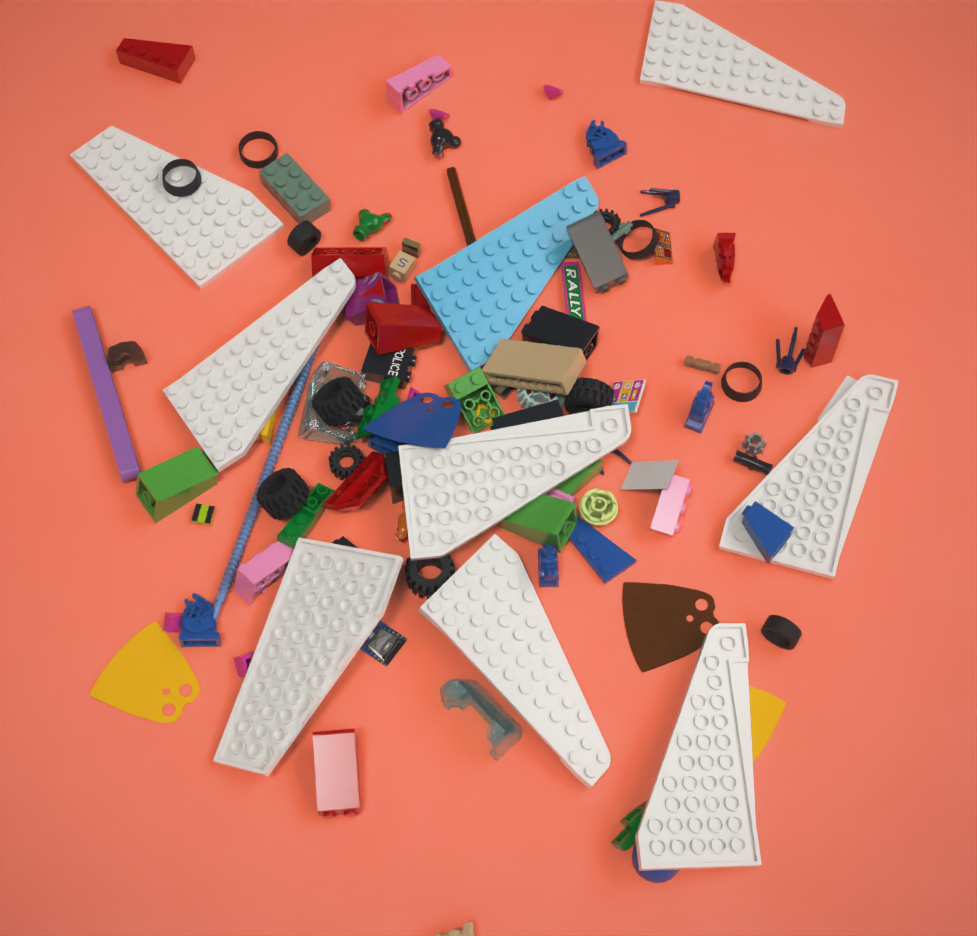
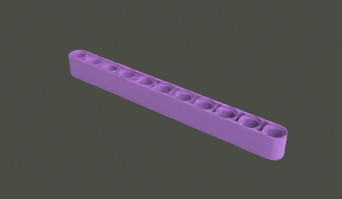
(106, 394)

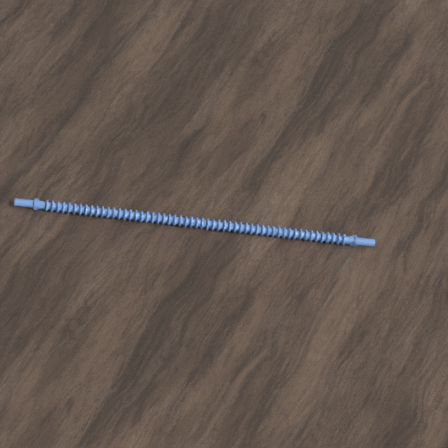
(269, 465)

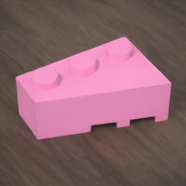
(670, 506)
(261, 571)

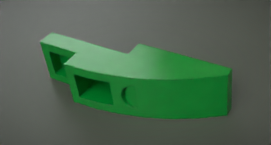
(383, 402)
(305, 518)
(631, 821)

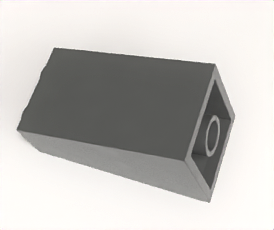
(597, 252)

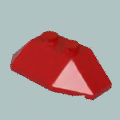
(359, 484)

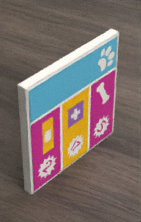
(628, 393)

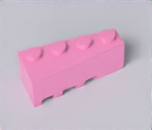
(417, 82)

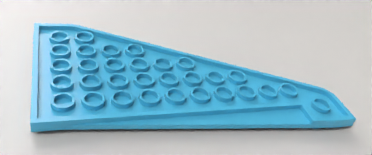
(495, 280)

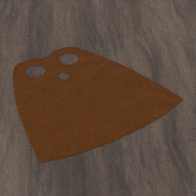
(658, 622)

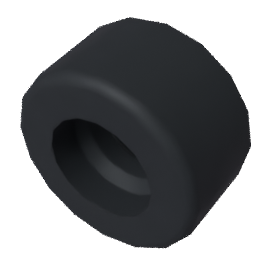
(304, 238)

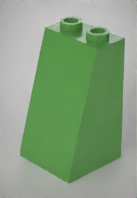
(175, 483)
(544, 521)

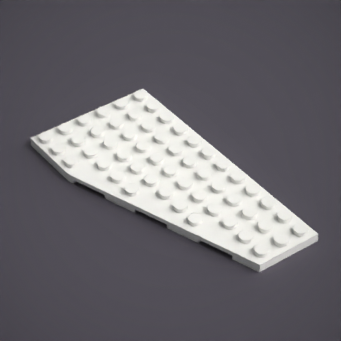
(198, 231)
(312, 633)

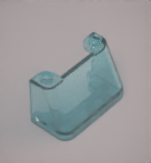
(311, 424)
(503, 729)

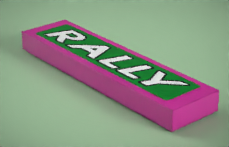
(573, 290)

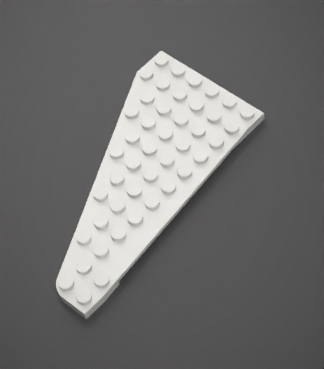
(243, 382)
(820, 481)
(704, 787)

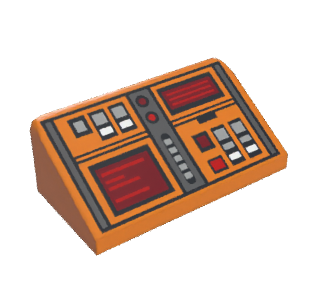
(663, 250)

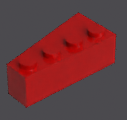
(157, 58)

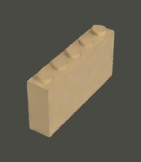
(534, 366)

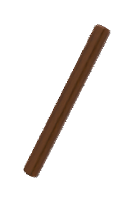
(461, 205)

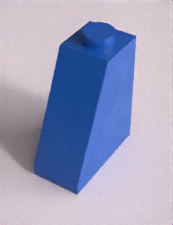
(766, 530)

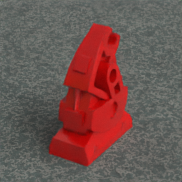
(725, 255)

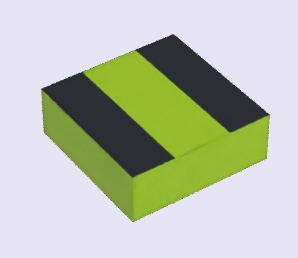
(203, 514)

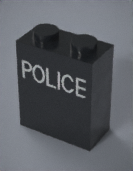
(389, 364)

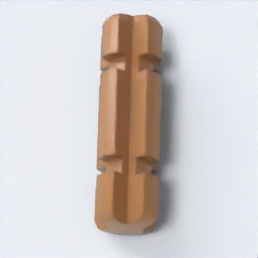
(702, 364)

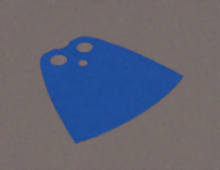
(415, 425)

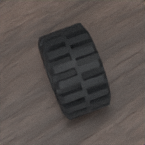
(587, 395)
(337, 401)
(282, 493)
(424, 586)

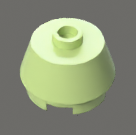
(598, 507)

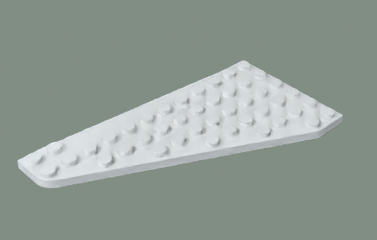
(705, 59)
(494, 473)
(506, 635)

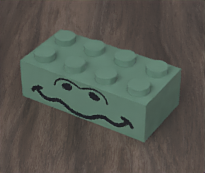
(294, 189)

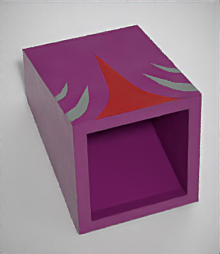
(373, 289)

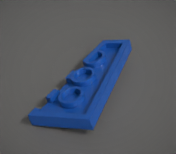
(600, 552)

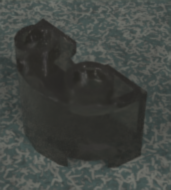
(124, 354)

